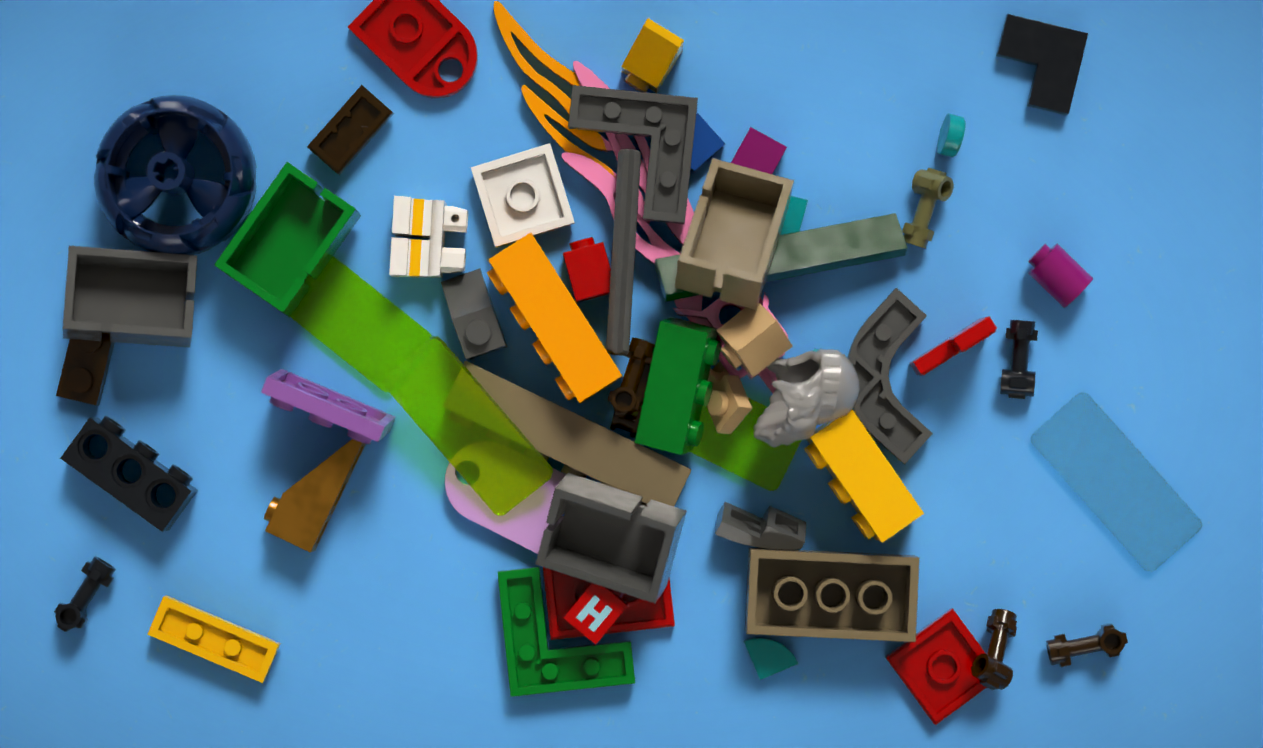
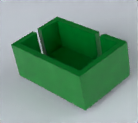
(287, 239)

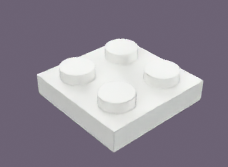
(522, 195)

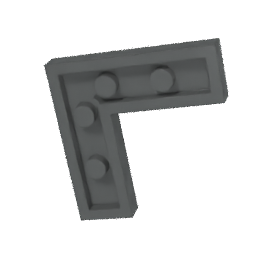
(663, 118)

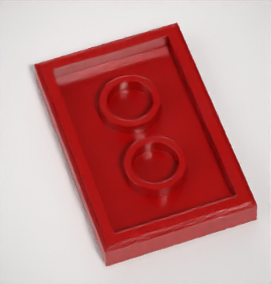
(639, 615)

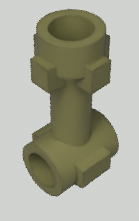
(932, 186)

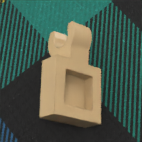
(727, 401)

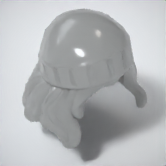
(807, 393)

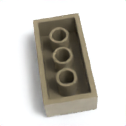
(832, 594)

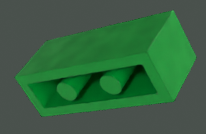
(678, 386)

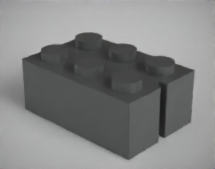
(130, 296)
(610, 537)

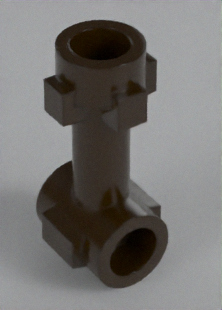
(624, 397)
(1106, 640)
(990, 666)

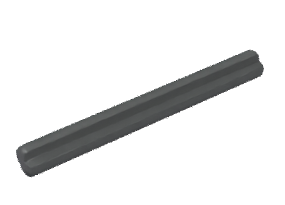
(623, 252)

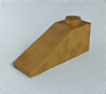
(309, 504)

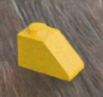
(651, 57)

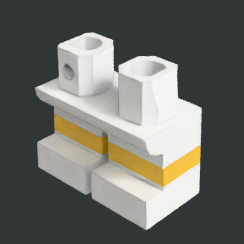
(426, 220)

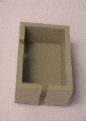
(739, 236)

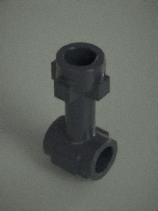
(1019, 381)
(74, 613)

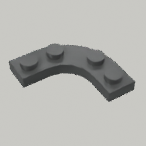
(871, 358)

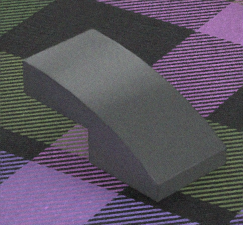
(772, 531)

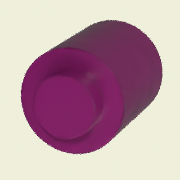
(1059, 274)

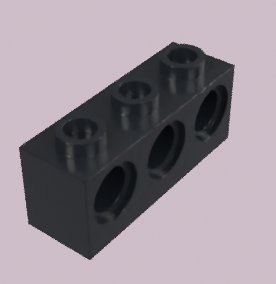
(108, 472)

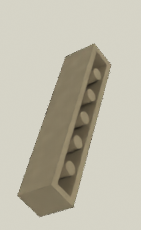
(584, 445)

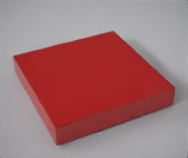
(939, 666)

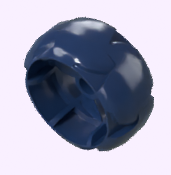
(177, 123)

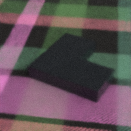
(1053, 51)

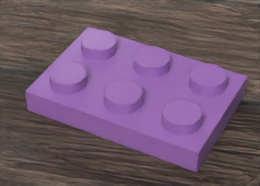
(327, 406)

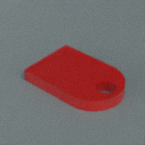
(415, 41)

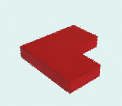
(952, 346)

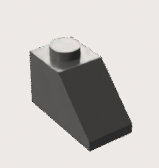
(473, 314)

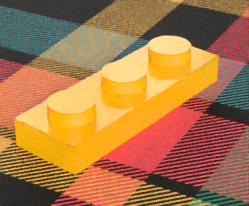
(214, 638)

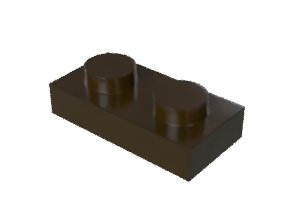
(85, 370)

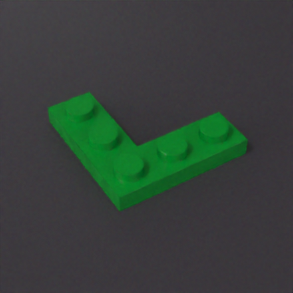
(545, 670)

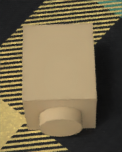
(753, 340)

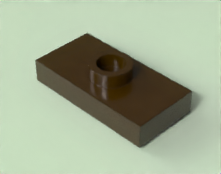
(350, 130)

